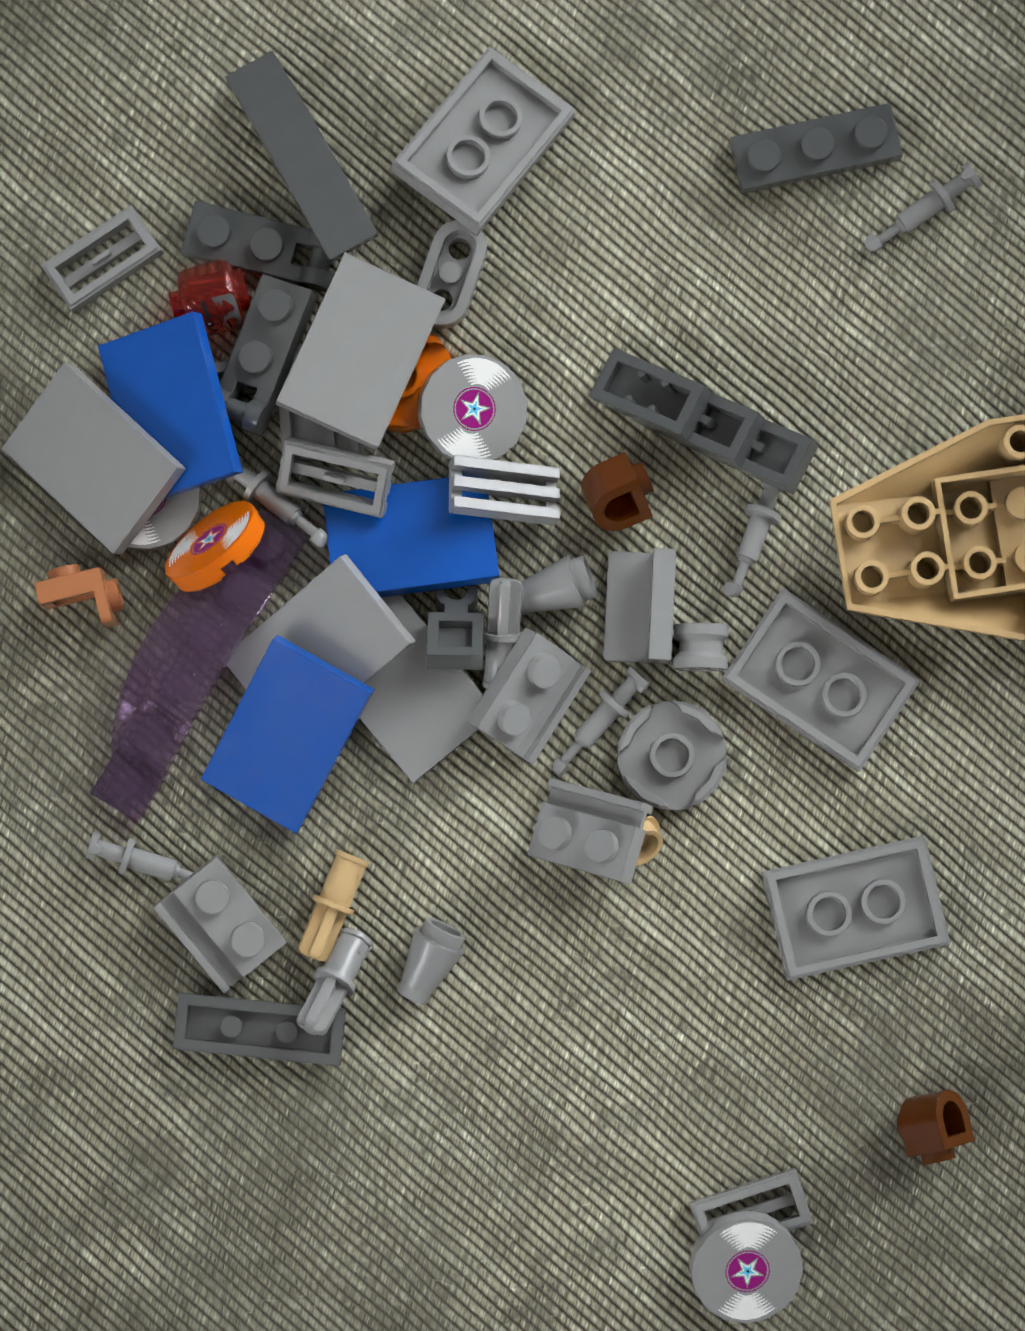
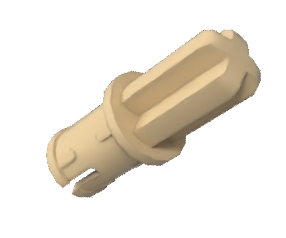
(332, 906)

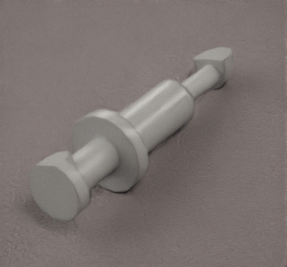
(927, 206)
(261, 490)
(754, 536)
(603, 717)
(136, 859)

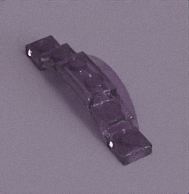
(181, 666)

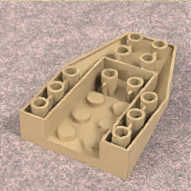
(941, 535)

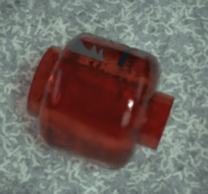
(215, 292)

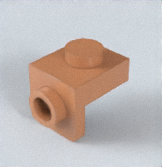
(71, 585)

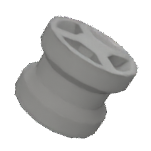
(700, 647)

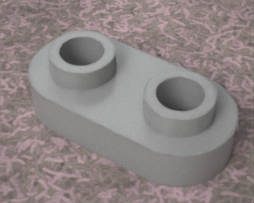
(452, 276)

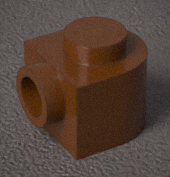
(617, 493)
(934, 1125)

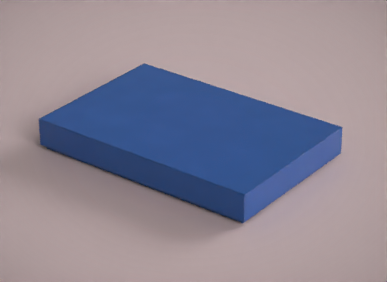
(174, 393)
(416, 541)
(287, 733)

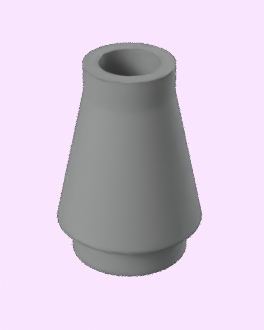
(559, 586)
(430, 958)

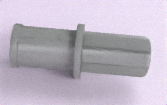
(502, 624)
(334, 981)

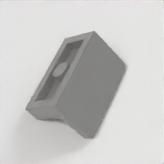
(640, 606)

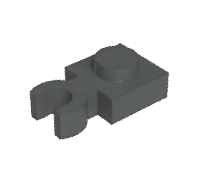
(455, 632)

